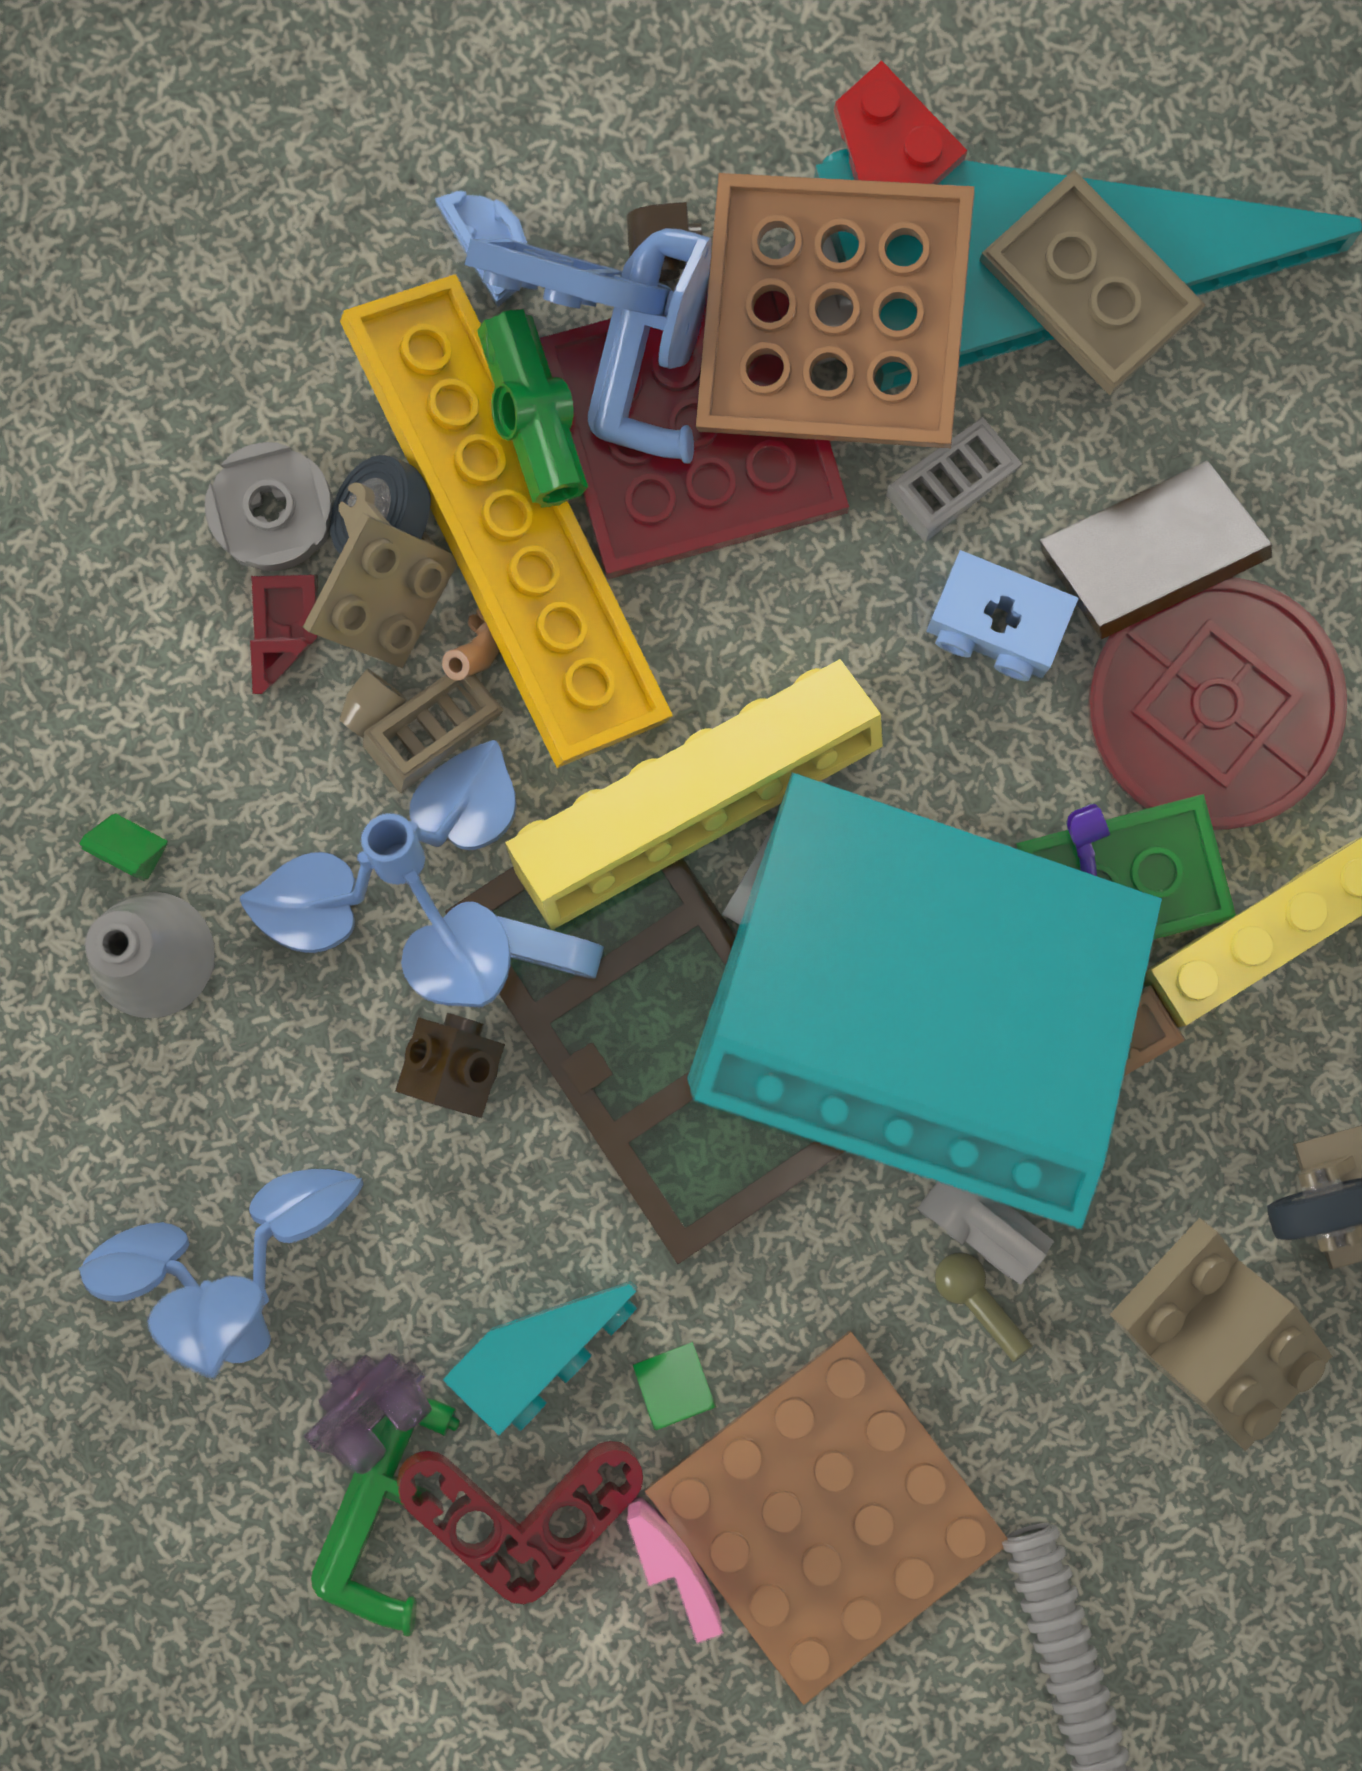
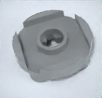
(239, 489)

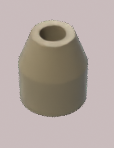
(369, 702)

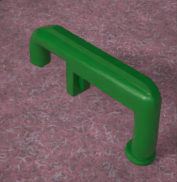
(355, 1522)

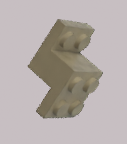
(1222, 1335)

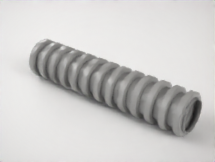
(1066, 1650)

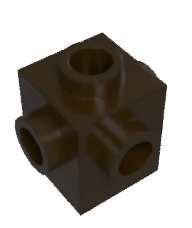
(450, 1065)

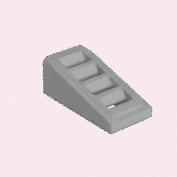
(916, 509)

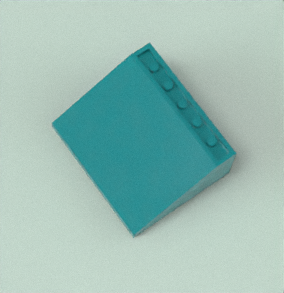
(929, 1001)

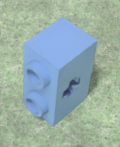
(1032, 608)

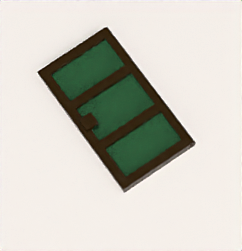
(628, 1047)

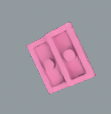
(667, 1557)

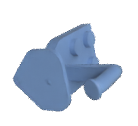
(637, 305)

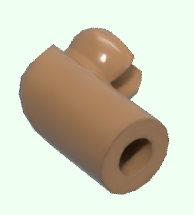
(473, 656)

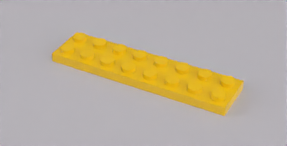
(519, 560)

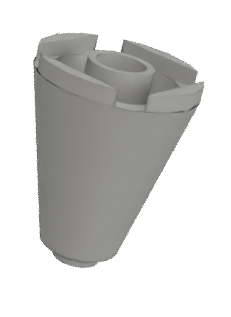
(150, 954)

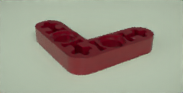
(532, 1536)

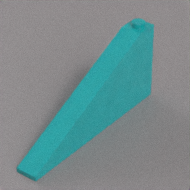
(1198, 236)

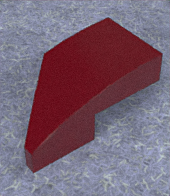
(279, 615)

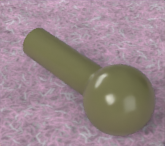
(963, 1281)

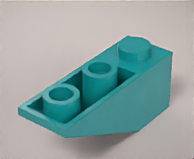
(521, 1357)

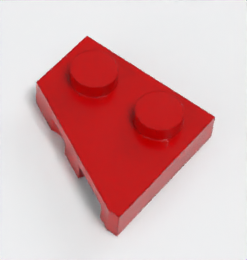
(894, 133)

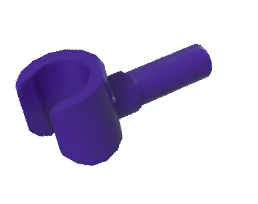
(1085, 827)

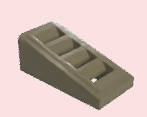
(405, 774)

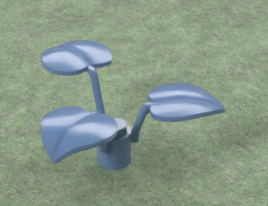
(458, 956)
(224, 1316)

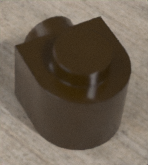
(653, 218)

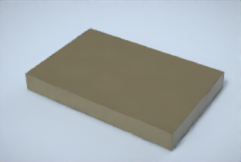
(1092, 282)

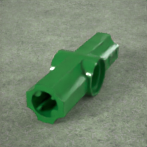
(532, 408)

